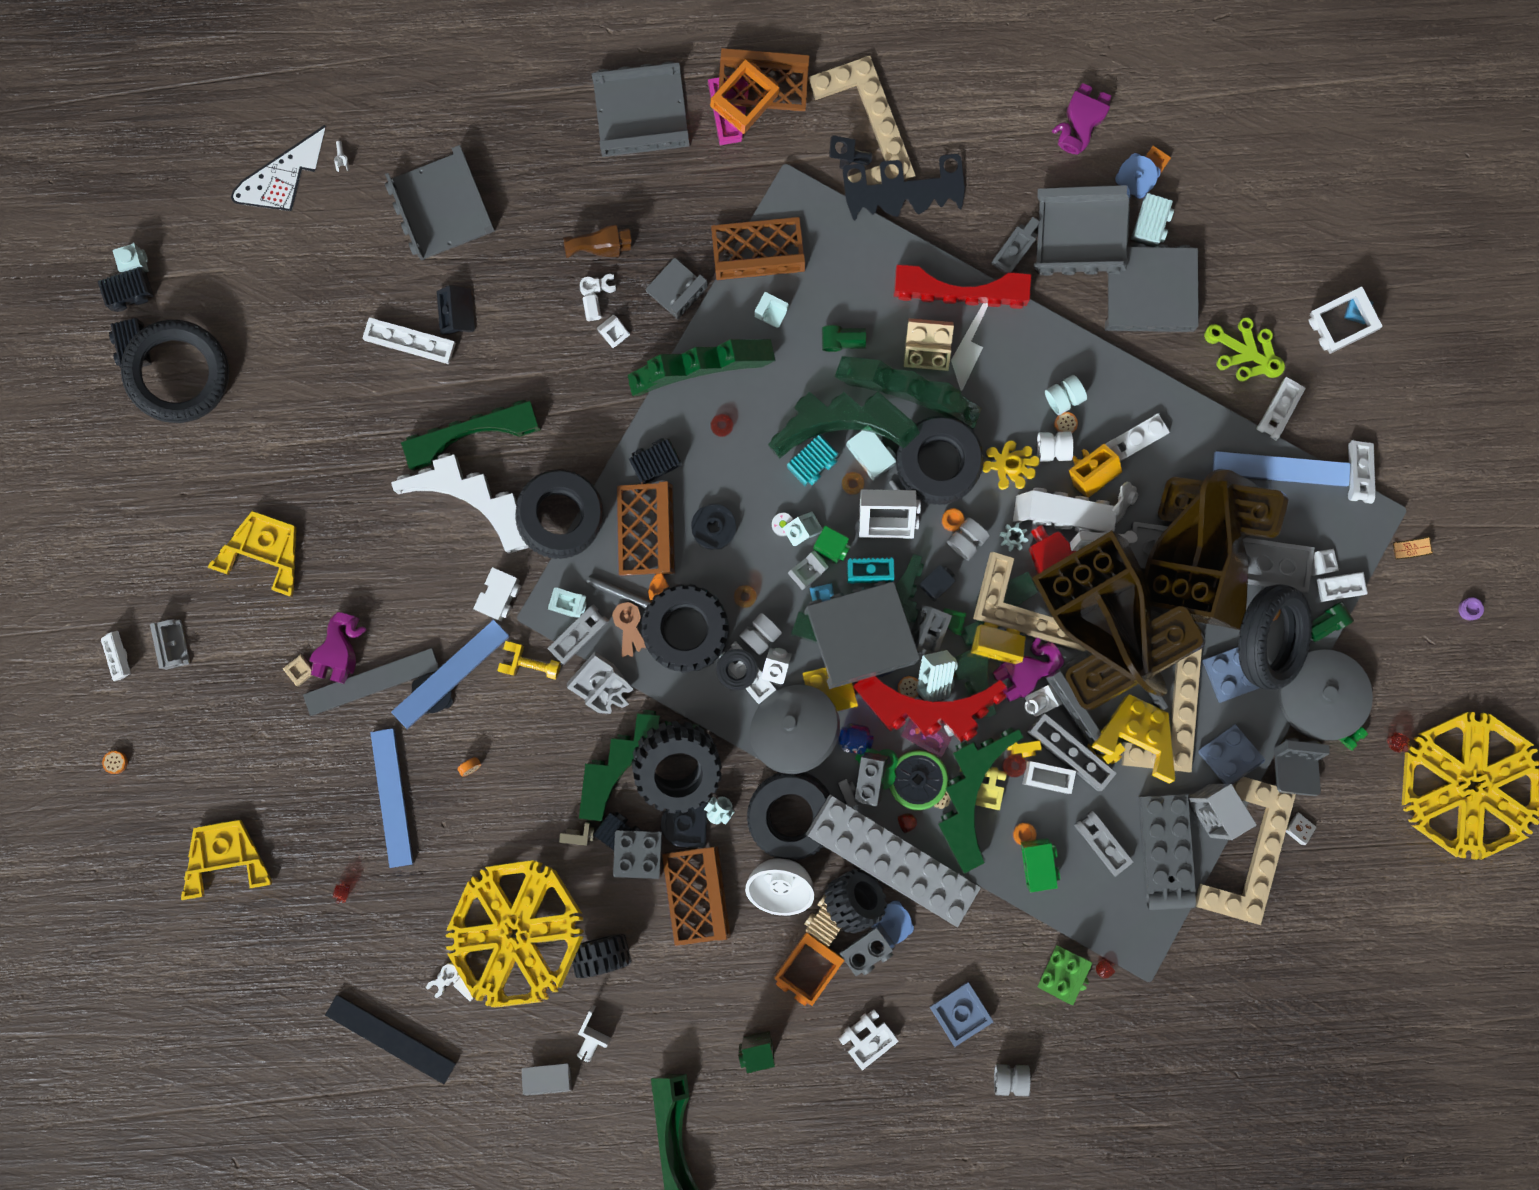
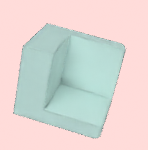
(771, 310)

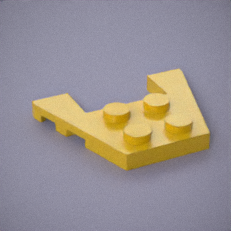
(264, 541)
(1144, 727)
(219, 848)

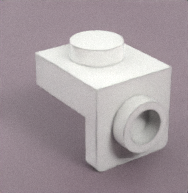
(776, 665)

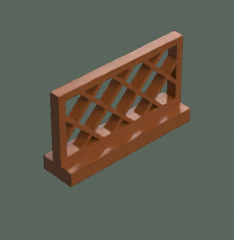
(770, 62)
(758, 266)
(664, 526)
(715, 890)

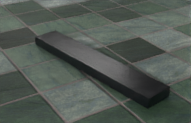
(390, 1039)

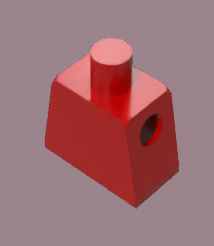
(1048, 549)

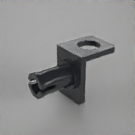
(848, 152)

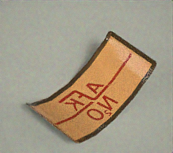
(1412, 548)

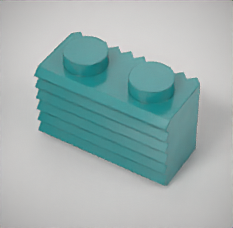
(813, 461)
(870, 570)

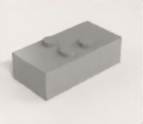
(1221, 811)

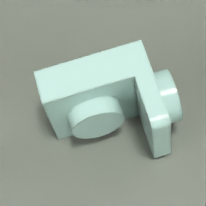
(802, 528)

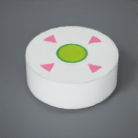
(779, 522)

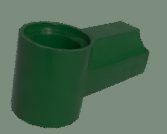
(838, 338)
(1333, 619)

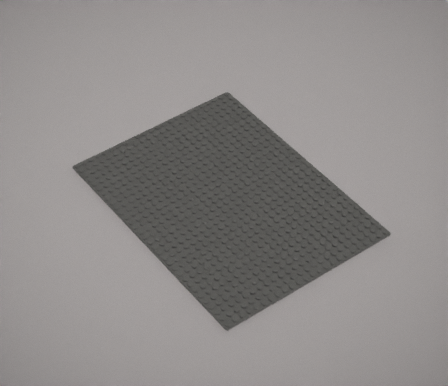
(1023, 354)

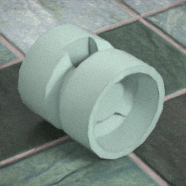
(1063, 396)

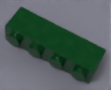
(757, 1052)

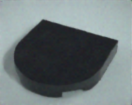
(686, 828)

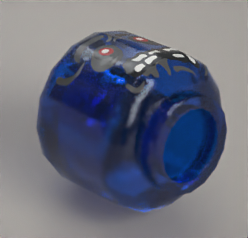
(855, 738)

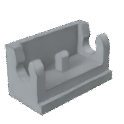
(170, 644)
(546, 1079)

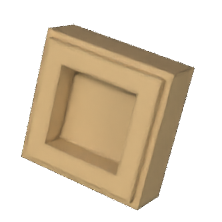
(298, 670)

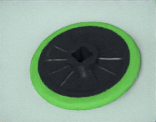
(930, 789)

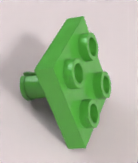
(1065, 975)

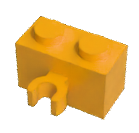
(1095, 470)

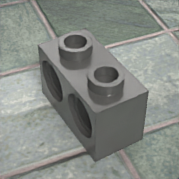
(930, 629)
(871, 779)
(865, 946)

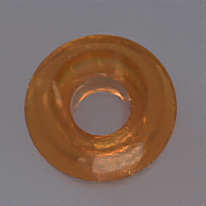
(852, 476)
(745, 589)

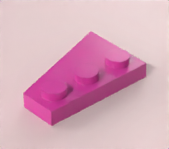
(726, 131)

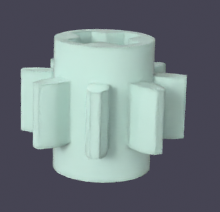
(1013, 543)
(719, 810)

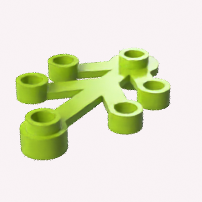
(1247, 352)

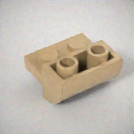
(928, 344)

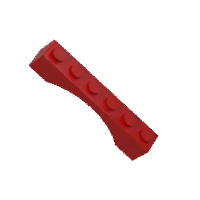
(914, 282)

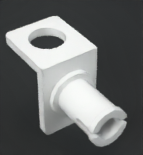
(1042, 701)
(592, 1038)

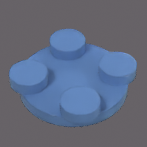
(1138, 174)
(896, 922)

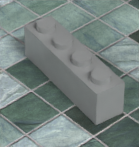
(1071, 752)

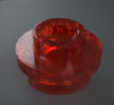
(725, 431)
(1398, 742)
(1008, 768)
(341, 892)

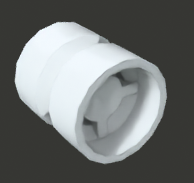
(1059, 446)

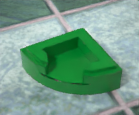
(956, 622)

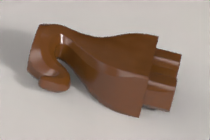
(603, 243)

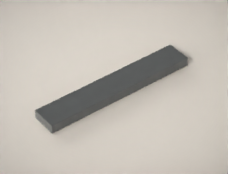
(371, 682)

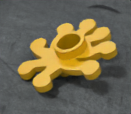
(1011, 464)

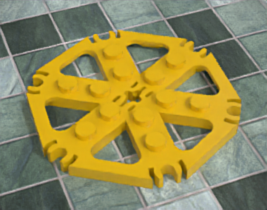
(1472, 807)
(508, 949)

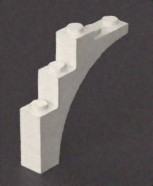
(475, 490)

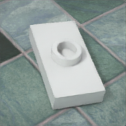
(1342, 586)
(115, 656)

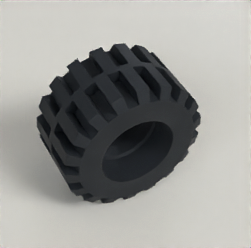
(855, 901)
(601, 956)

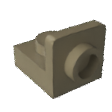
(573, 836)

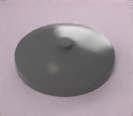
(1327, 696)
(795, 729)

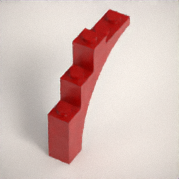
(928, 716)

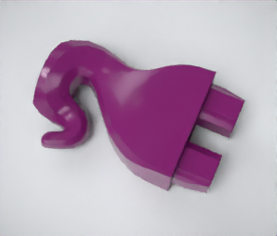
(1084, 115)
(336, 649)
(1028, 672)

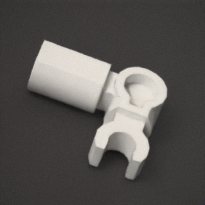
(588, 288)
(445, 977)

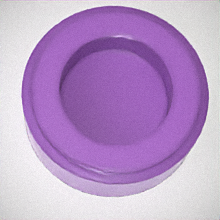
(1471, 608)

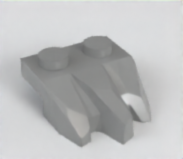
(600, 684)

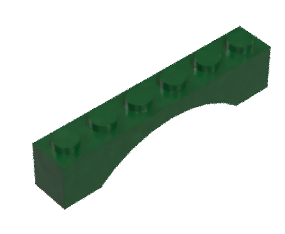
(424, 449)
(670, 1100)

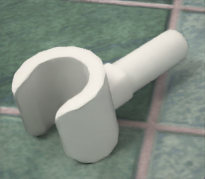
(340, 159)

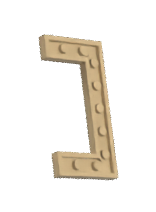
(864, 76)
(993, 610)
(1182, 719)
(1253, 901)

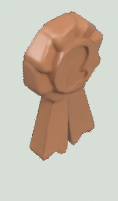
(627, 618)

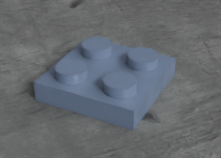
(1227, 675)
(1231, 755)
(961, 1014)

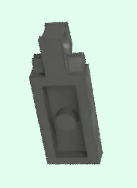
(1016, 247)

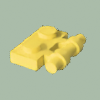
(989, 794)

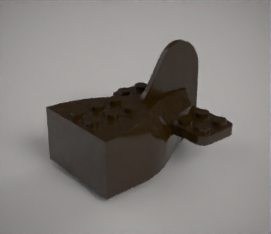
(1202, 552)
(1106, 608)

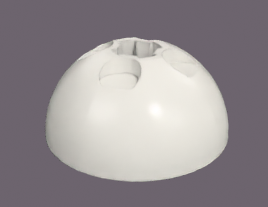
(780, 887)

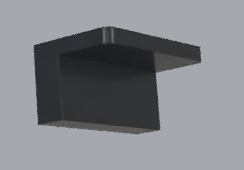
(455, 310)

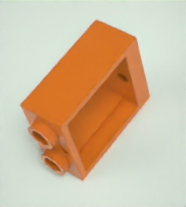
(730, 112)
(801, 996)

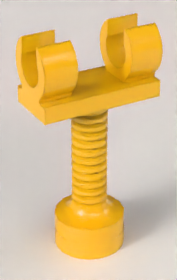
(552, 668)

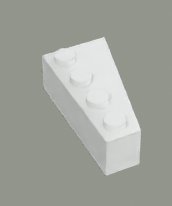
(1064, 511)

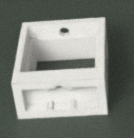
(1366, 310)
(888, 527)

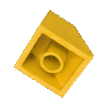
(999, 644)

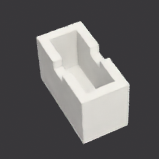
(498, 595)
(1049, 777)

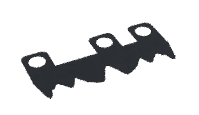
(893, 192)

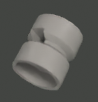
(968, 538)
(760, 634)
(1012, 1080)

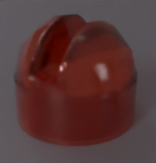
(907, 822)
(1104, 969)

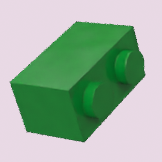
(832, 545)
(1039, 865)

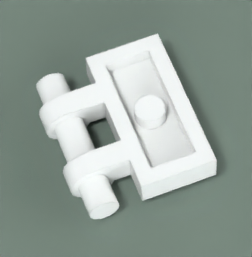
(872, 1045)

